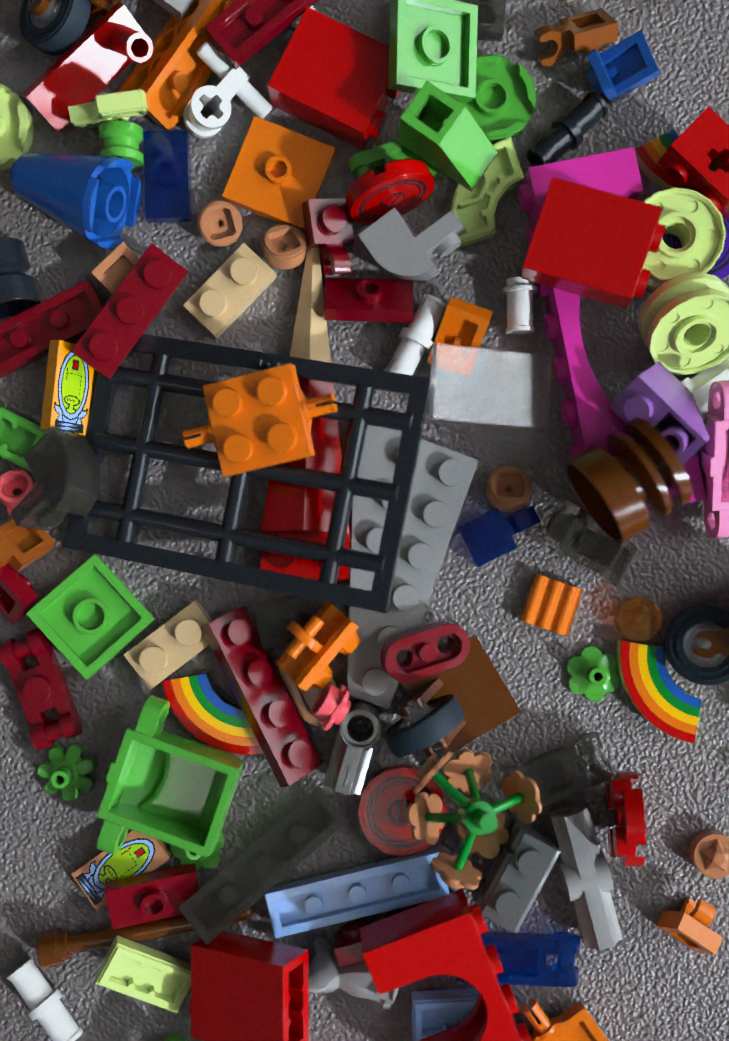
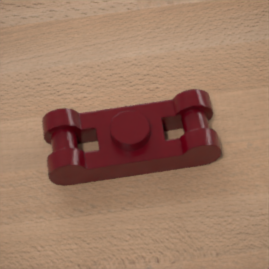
(41, 688)

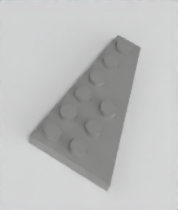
(431, 516)

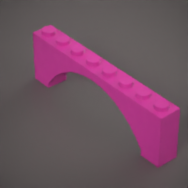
(585, 402)

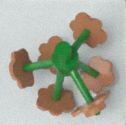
(477, 821)

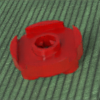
(628, 817)

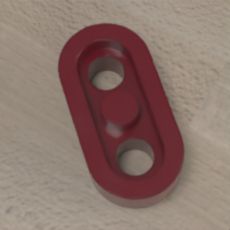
(423, 653)

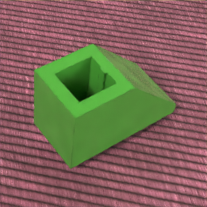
(446, 136)

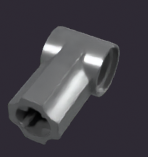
(352, 751)

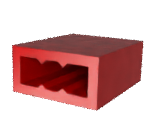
(334, 79)
(593, 243)
(248, 990)

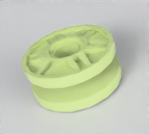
(697, 226)
(687, 323)

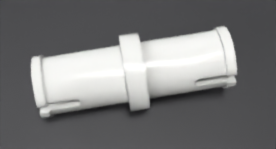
(418, 335)
(44, 1003)

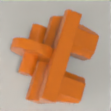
(316, 646)

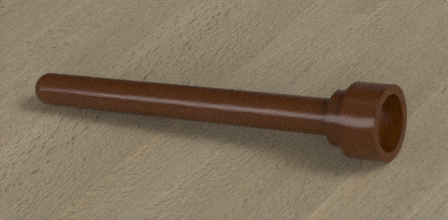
(58, 946)

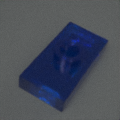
(167, 176)

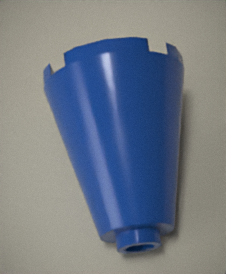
(82, 192)

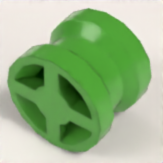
(122, 140)

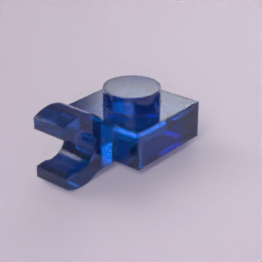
(492, 535)

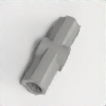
(585, 876)

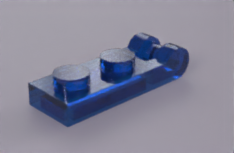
(526, 954)

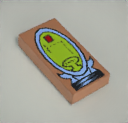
(137, 856)

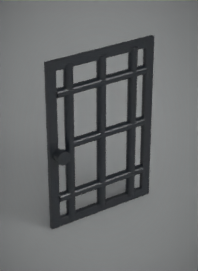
(229, 533)

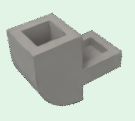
(409, 255)

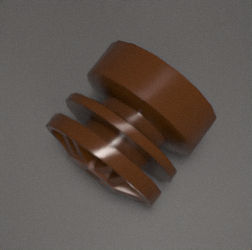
(633, 476)

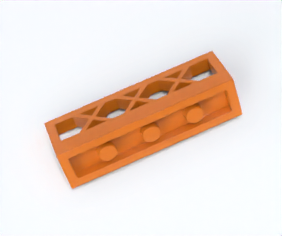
(174, 67)

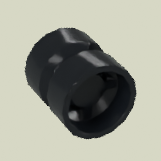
(17, 289)

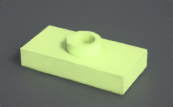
(145, 974)

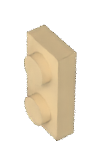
(230, 290)
(170, 645)

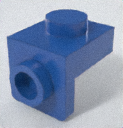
(622, 67)

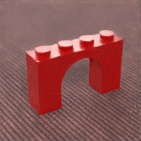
(445, 940)

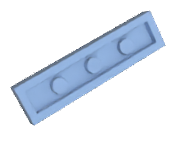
(354, 893)

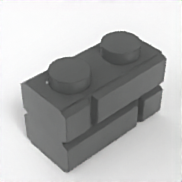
(516, 875)

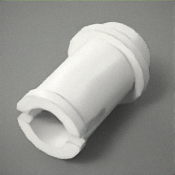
(519, 305)

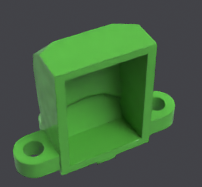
(167, 787)

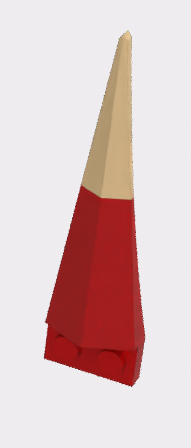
(293, 508)

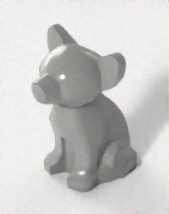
(355, 978)

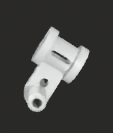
(218, 98)

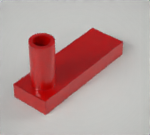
(89, 66)

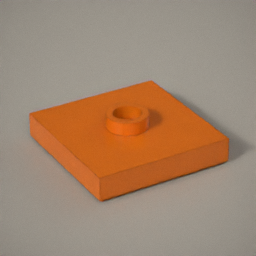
(278, 172)

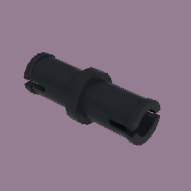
(568, 130)

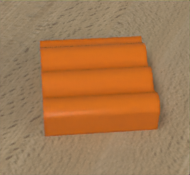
(551, 604)

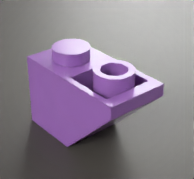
(667, 406)

